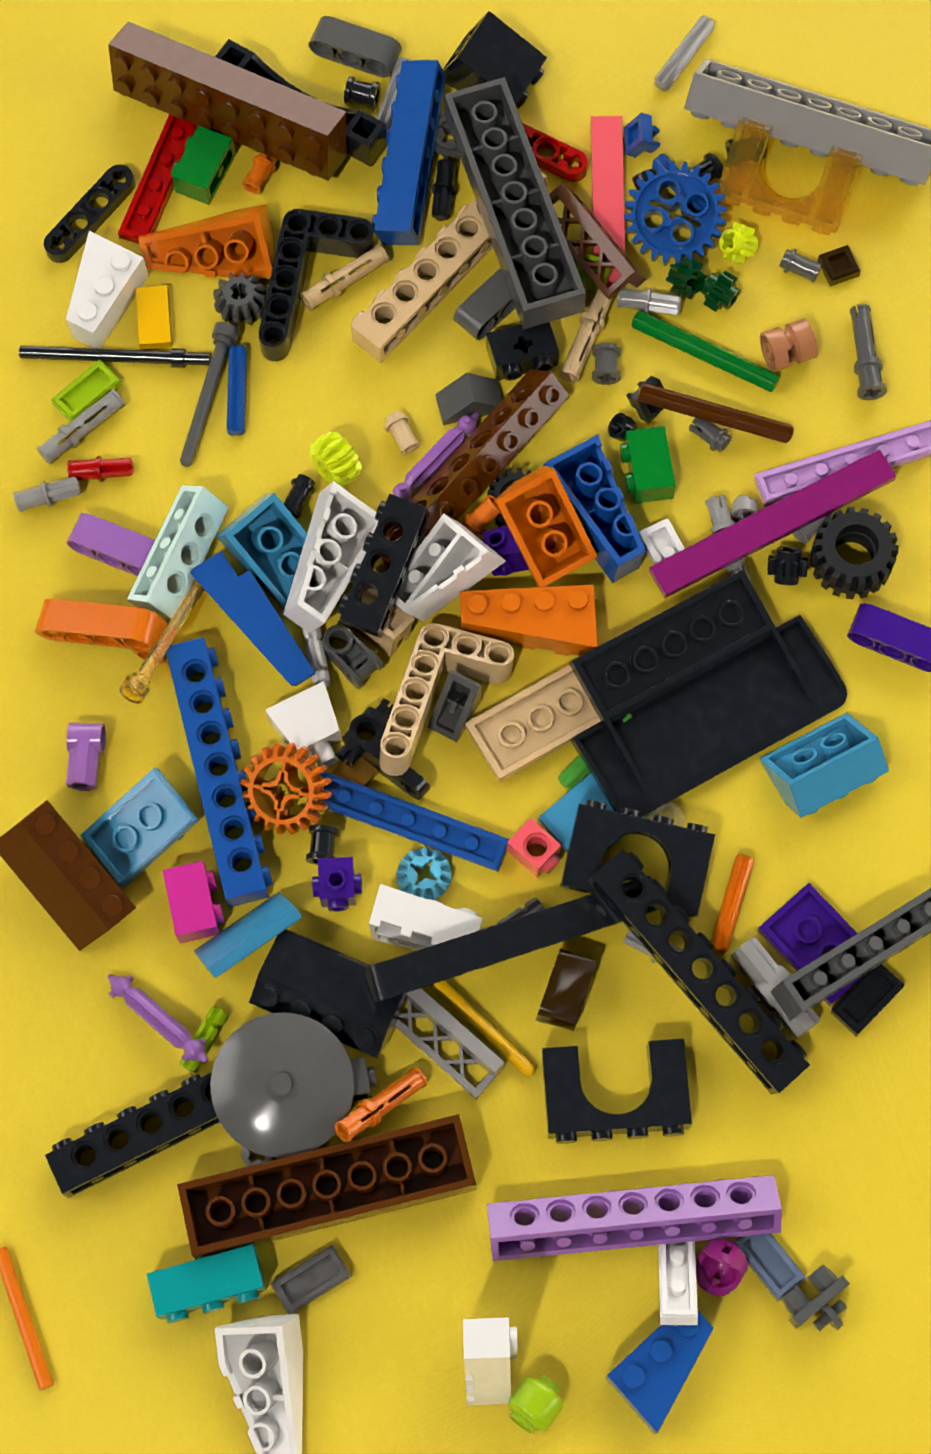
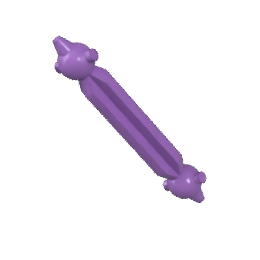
(436, 456)
(157, 1018)

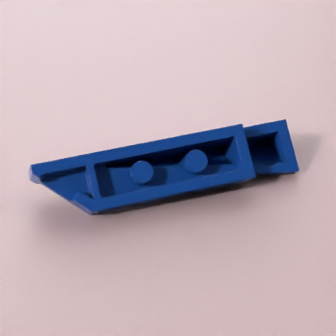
(254, 615)

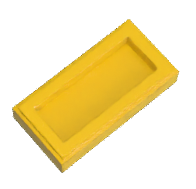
(153, 317)

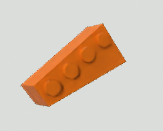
(535, 617)

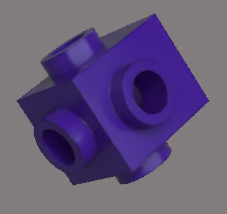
(504, 545)
(337, 872)

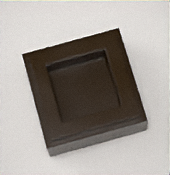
(839, 265)

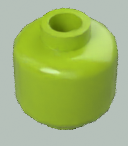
(535, 1404)

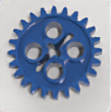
(689, 188)

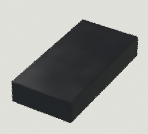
(867, 999)

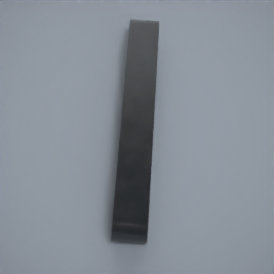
(492, 945)

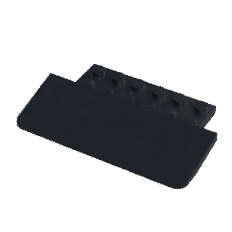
(702, 694)

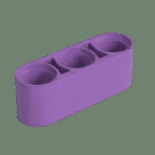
(110, 543)

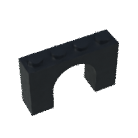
(686, 850)
(573, 1116)

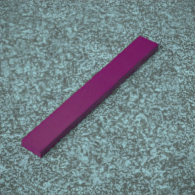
(772, 523)

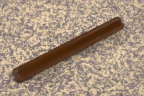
(715, 413)

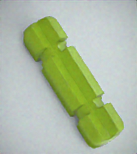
(209, 1031)

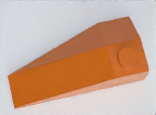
(215, 245)

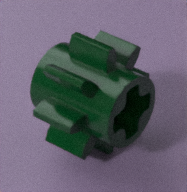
(686, 277)
(720, 291)

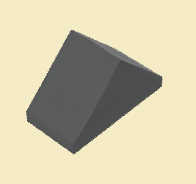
(466, 396)
(455, 705)

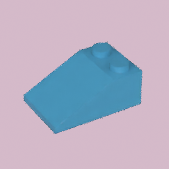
(267, 544)

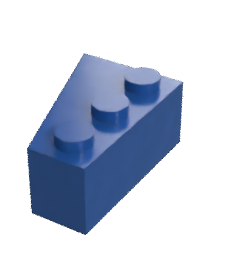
(658, 1369)

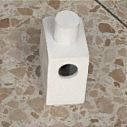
(308, 722)

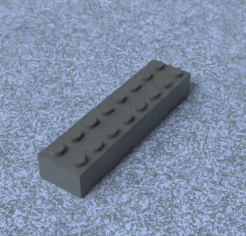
(514, 203)

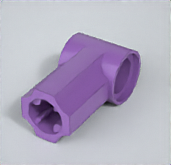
(84, 746)

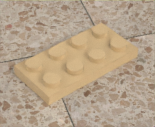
(532, 723)

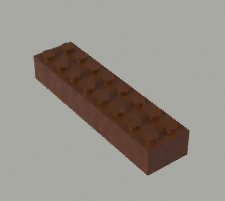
(228, 100)
(327, 1187)

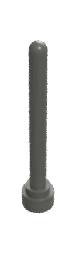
(224, 337)

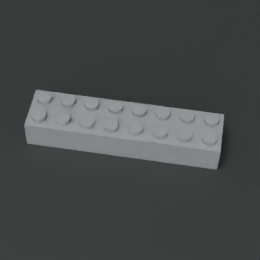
(811, 120)

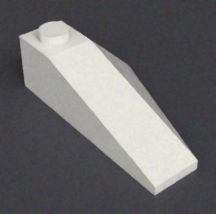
(267, 1377)

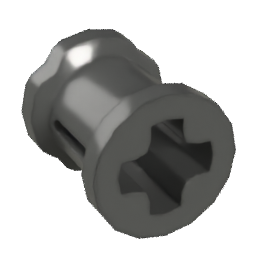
(606, 363)

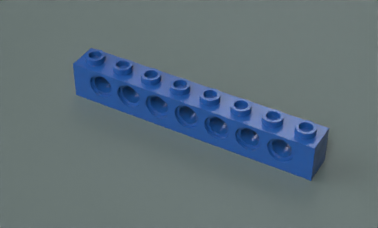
(184, 661)

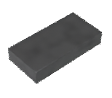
(310, 1280)

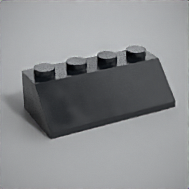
(328, 988)

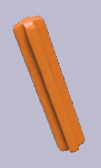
(732, 903)

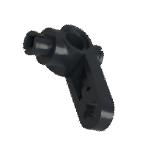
(375, 721)

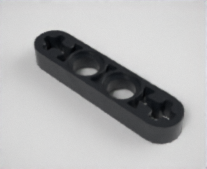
(84, 210)

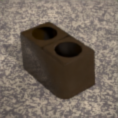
(566, 990)

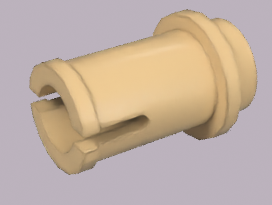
(401, 432)

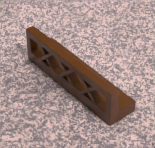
(600, 238)

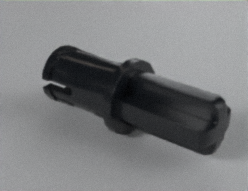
(443, 189)

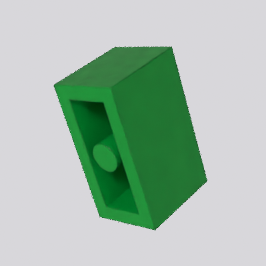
(203, 164)
(648, 464)

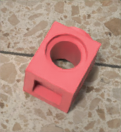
(532, 834)

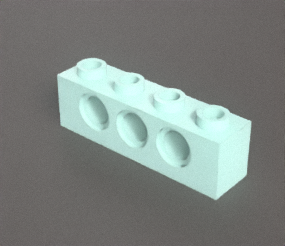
(177, 550)

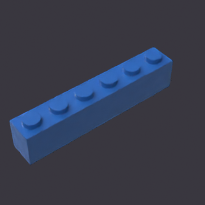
(409, 152)

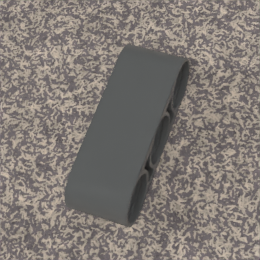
(355, 46)
(485, 307)

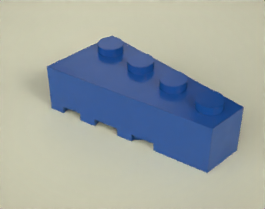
(600, 507)

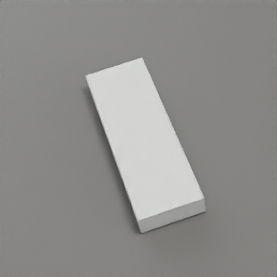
(678, 1284)

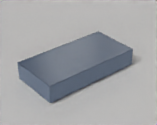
(770, 1263)

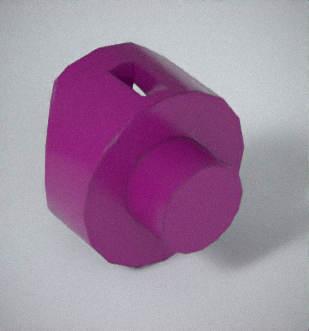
(721, 1261)

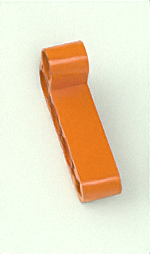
(101, 625)

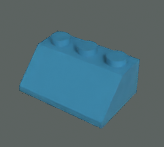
(825, 764)

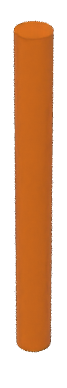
(24, 1321)

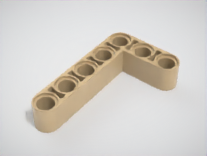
(445, 656)

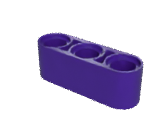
(892, 636)

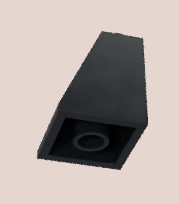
(495, 52)

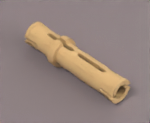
(314, 296)
(591, 324)

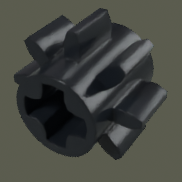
(787, 565)

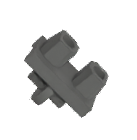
(828, 1286)

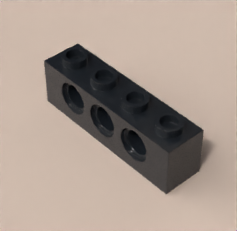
(393, 513)

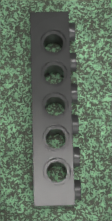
(854, 957)

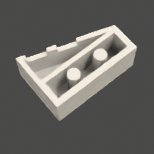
(103, 289)
(444, 565)
(416, 921)

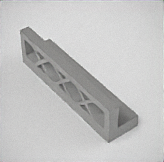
(454, 1032)

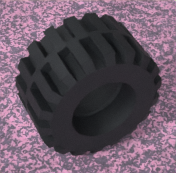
(859, 529)

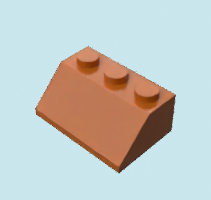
(545, 526)

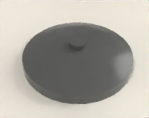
(282, 1084)

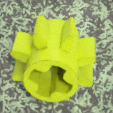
(738, 243)

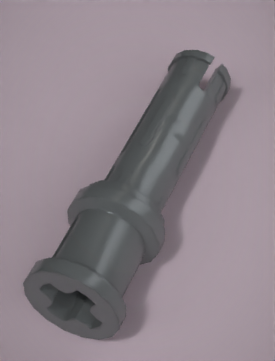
(868, 365)

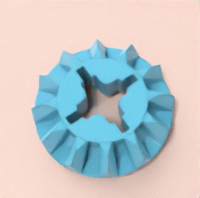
(428, 888)

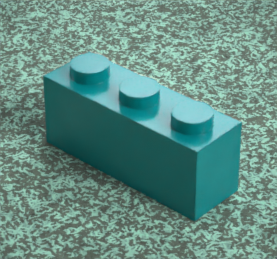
(206, 1283)

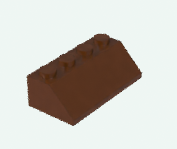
(64, 876)

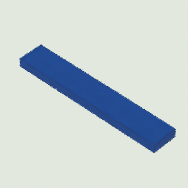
(415, 823)

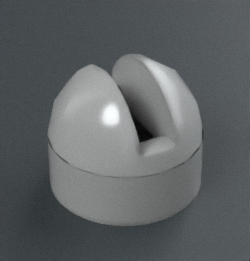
(743, 507)

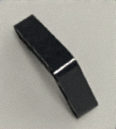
(294, 270)

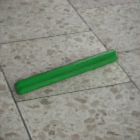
(705, 351)

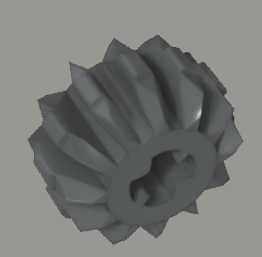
(238, 288)

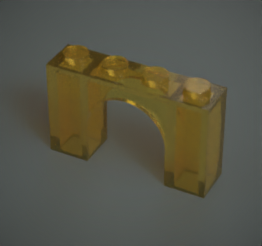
(744, 182)

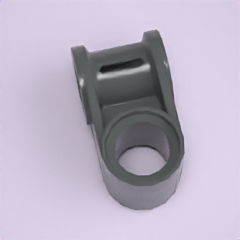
(355, 660)

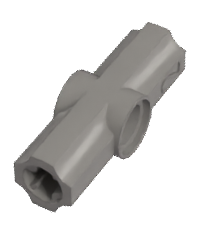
(765, 976)

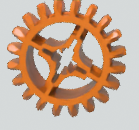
(291, 762)

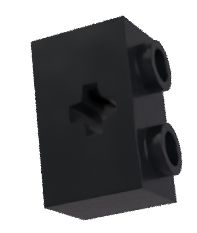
(506, 350)

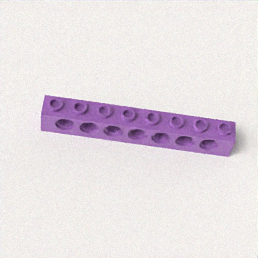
(634, 1218)

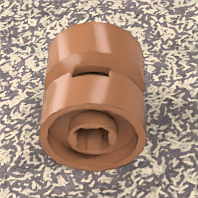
(784, 346)

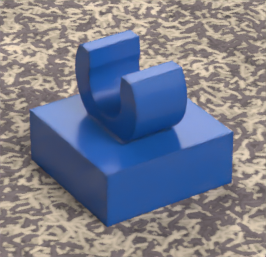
(639, 136)

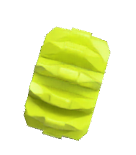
(335, 459)

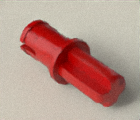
(100, 468)

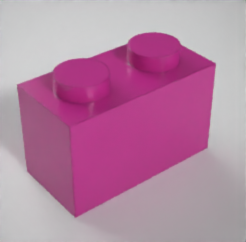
(192, 901)

